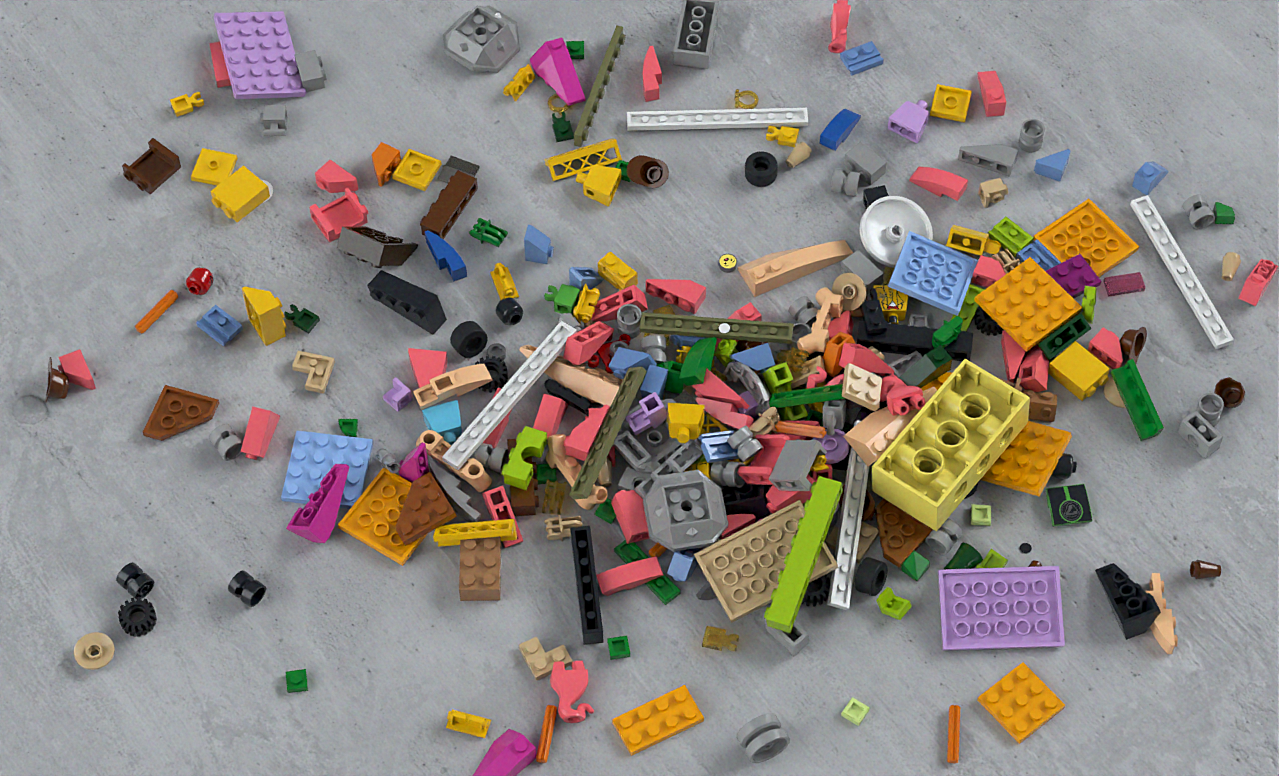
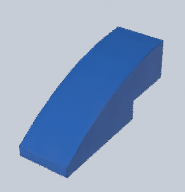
(839, 129)
(446, 256)

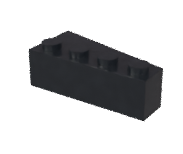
(408, 300)

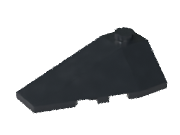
(746, 500)
(1129, 602)

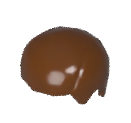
(1230, 392)

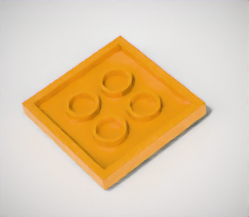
(1021, 702)

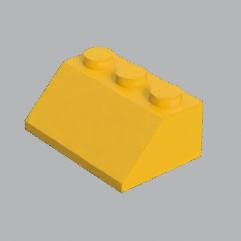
(264, 314)

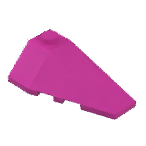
(556, 68)
(320, 513)
(507, 755)

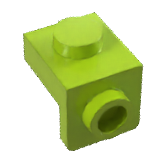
(724, 350)
(993, 560)
(893, 605)

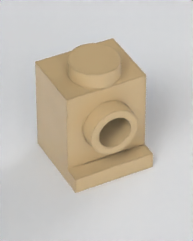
(992, 191)

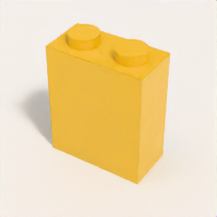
(239, 194)
(1079, 371)

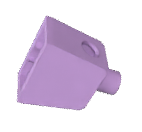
(910, 120)

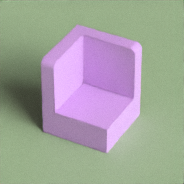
(398, 396)

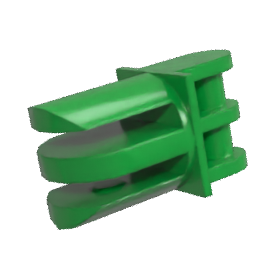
(488, 233)
(947, 332)

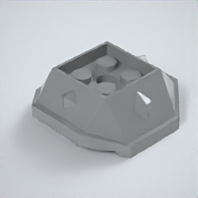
(482, 39)
(640, 451)
(683, 529)

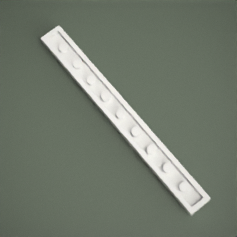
(717, 119)
(1182, 272)
(508, 396)
(848, 531)

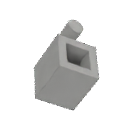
(274, 120)
(834, 415)

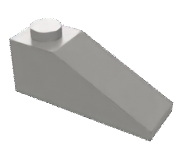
(994, 157)

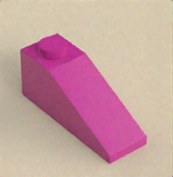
(414, 464)

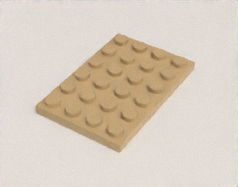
(748, 563)

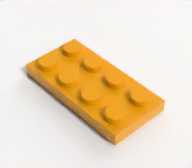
(658, 720)

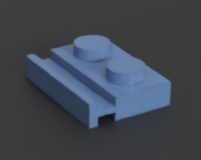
(861, 58)
(1039, 254)
(219, 325)
(716, 446)

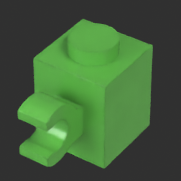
(564, 299)

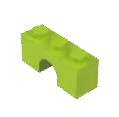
(779, 380)
(529, 443)

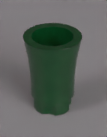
(965, 558)

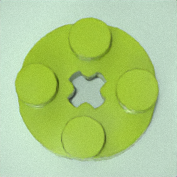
(1088, 303)

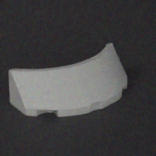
(740, 372)

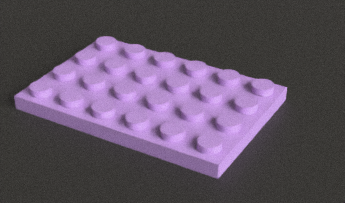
(259, 55)
(1001, 608)

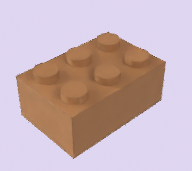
(480, 569)

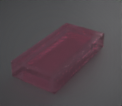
(1124, 284)

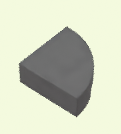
(706, 592)

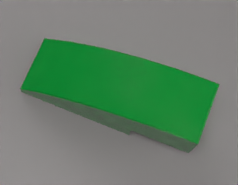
(697, 361)

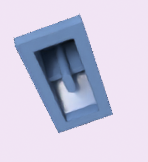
(1053, 165)
(584, 275)
(654, 381)

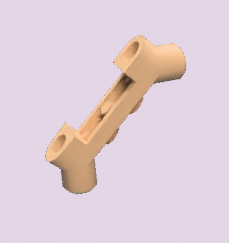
(831, 306)
(570, 468)
(471, 471)

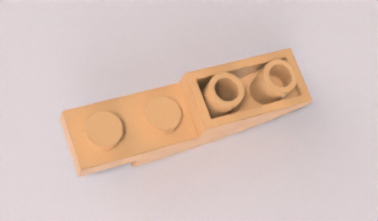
(451, 383)
(1165, 623)

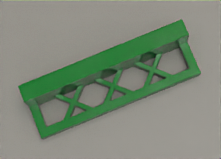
(1137, 401)

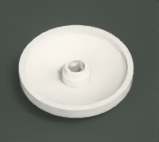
(887, 226)

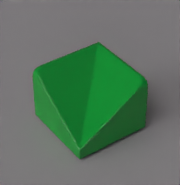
(1223, 214)
(915, 566)

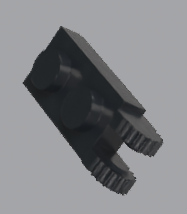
(873, 314)
(581, 404)

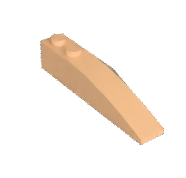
(788, 265)
(590, 383)
(879, 430)

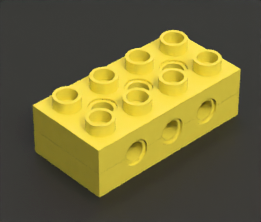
(950, 444)

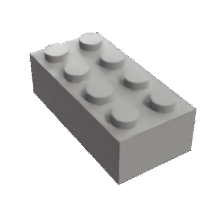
(695, 33)

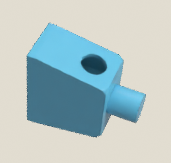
(444, 420)

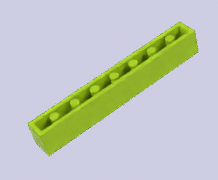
(804, 554)

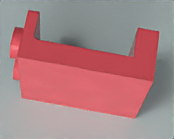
(340, 213)
(764, 460)

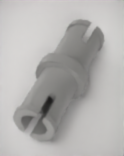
(388, 460)

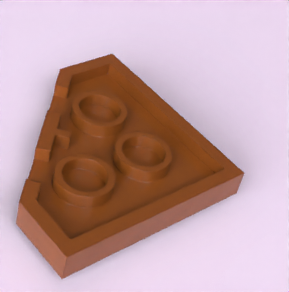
(177, 412)
(423, 510)
(899, 532)

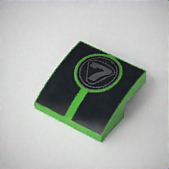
(1068, 505)

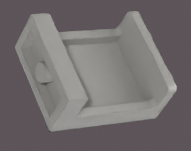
(794, 465)

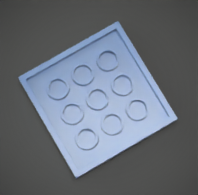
(933, 273)
(314, 457)

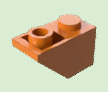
(385, 161)
(833, 353)

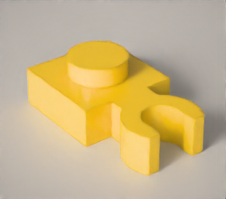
(185, 104)
(786, 135)

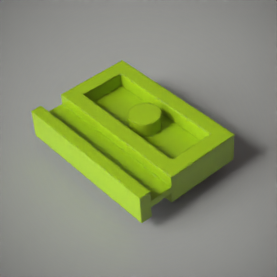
(1010, 236)

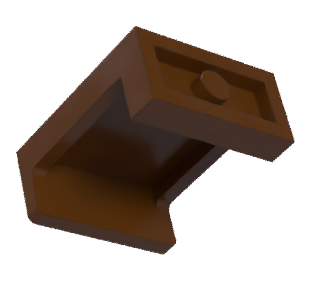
(152, 167)

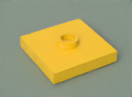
(950, 103)
(213, 166)
(416, 170)

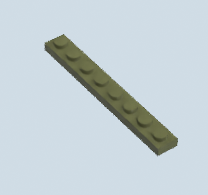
(597, 91)
(709, 327)
(607, 433)

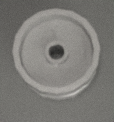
(763, 738)

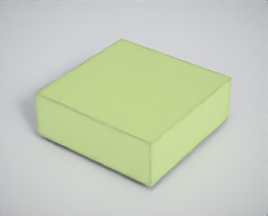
(981, 515)
(855, 711)

